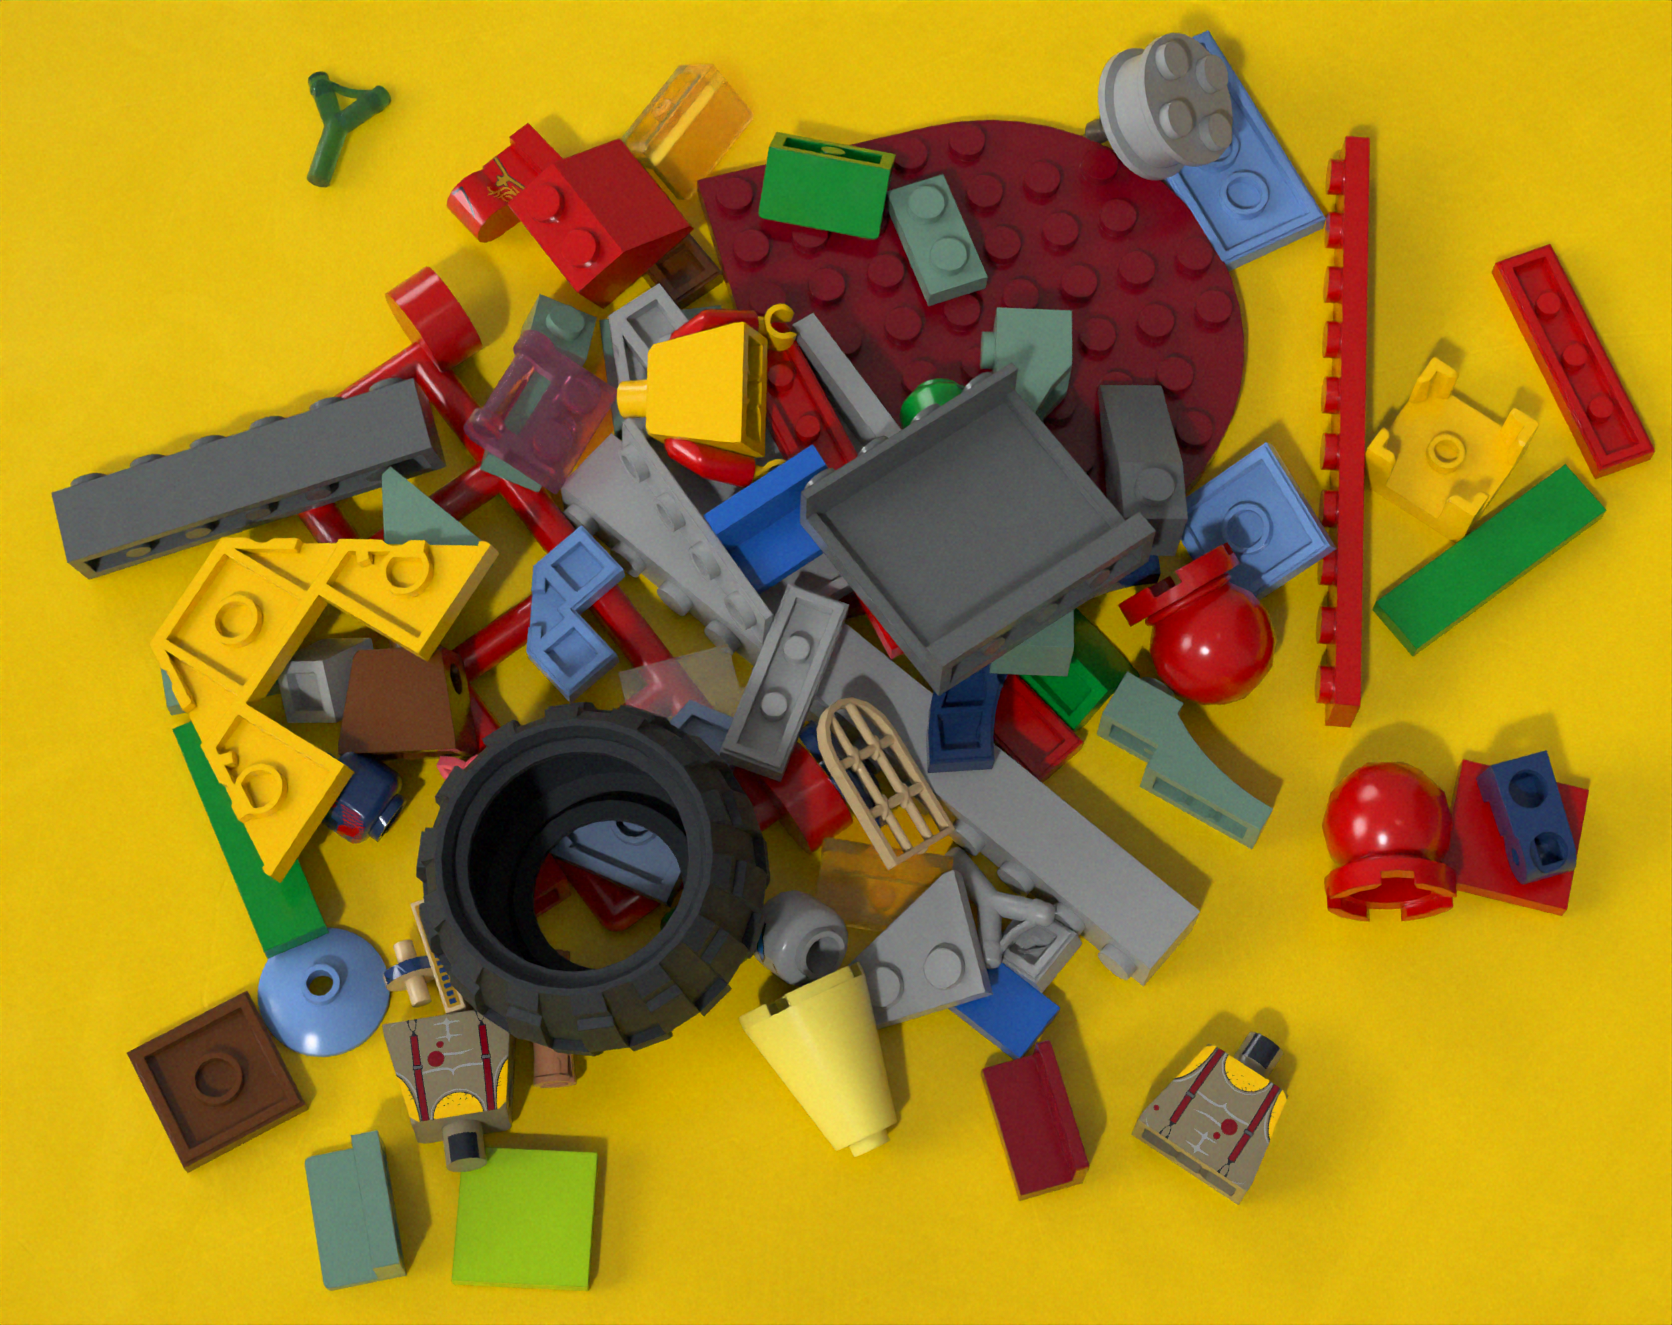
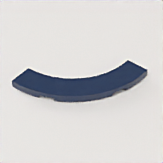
(964, 716)

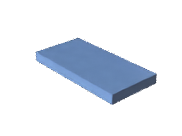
(1252, 193)

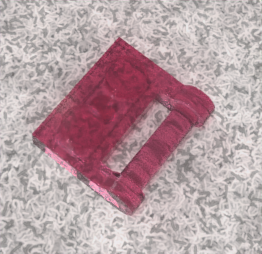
(559, 422)

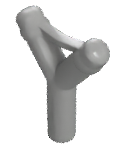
(994, 905)

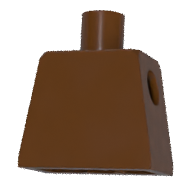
(407, 706)

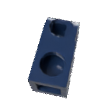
(1529, 816)

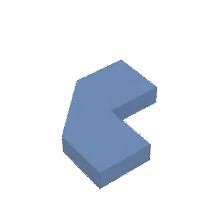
(562, 589)

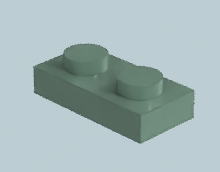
(936, 240)

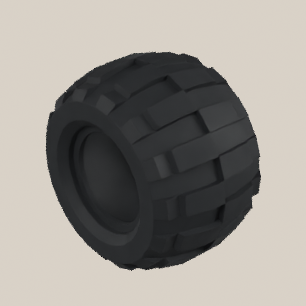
(530, 794)

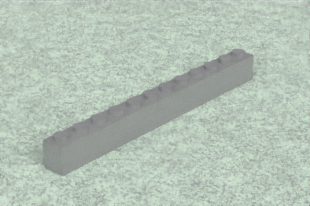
(997, 811)

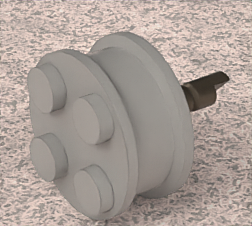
(1164, 107)

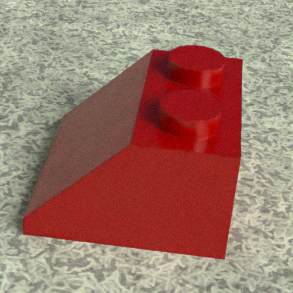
(600, 219)

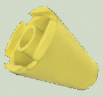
(829, 1057)

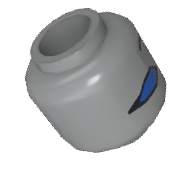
(801, 938)

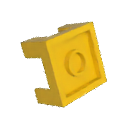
(1444, 456)

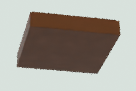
(217, 1081)

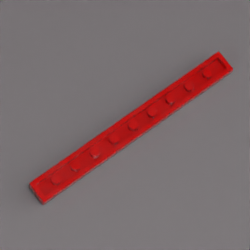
(1344, 448)

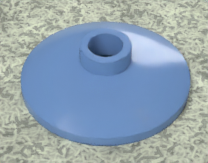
(332, 1021)

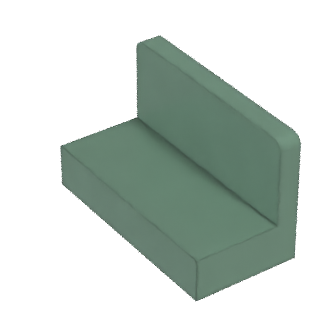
(355, 1214)

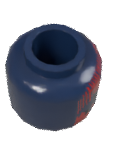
(368, 800)

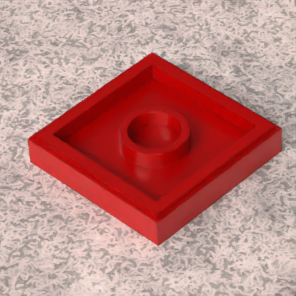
(1480, 853)

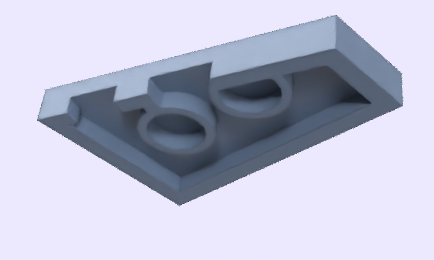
(629, 852)

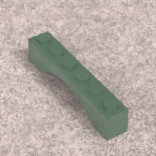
(1042, 351)

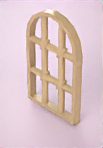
(883, 807)

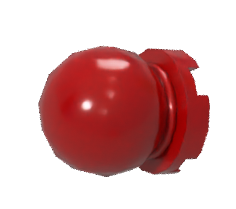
(1206, 633)
(1388, 836)

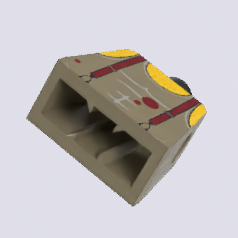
(455, 1081)
(1218, 1115)

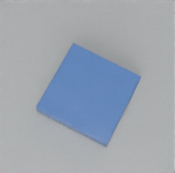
(1261, 518)

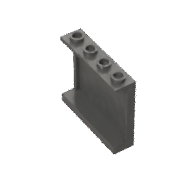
(970, 530)

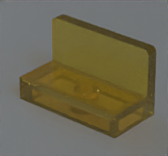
(688, 127)
(864, 890)

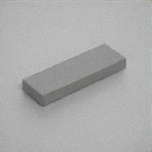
(784, 682)

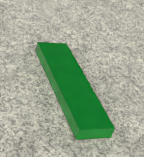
(1488, 560)
(280, 912)

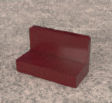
(1036, 1123)

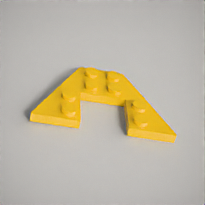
(245, 624)

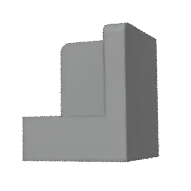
(318, 680)

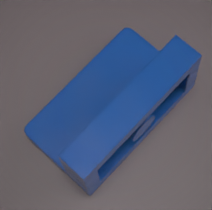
(763, 522)

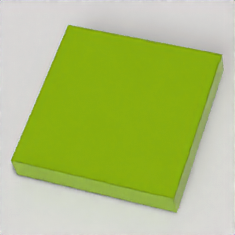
(527, 1220)

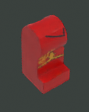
(483, 196)

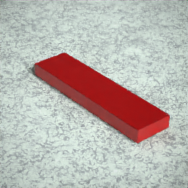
(1573, 361)

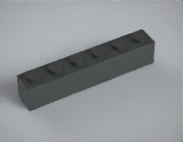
(247, 478)

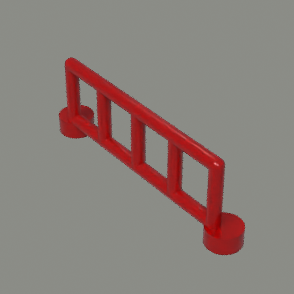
(441, 340)

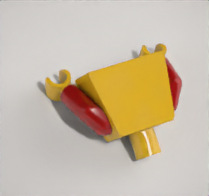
(710, 392)

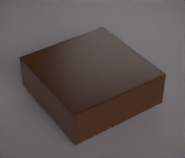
(685, 273)

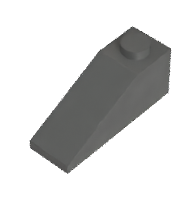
(1143, 461)

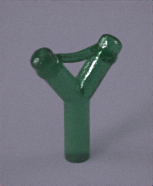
(339, 122)

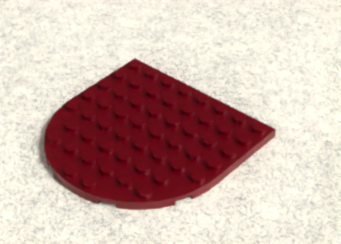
(1054, 232)

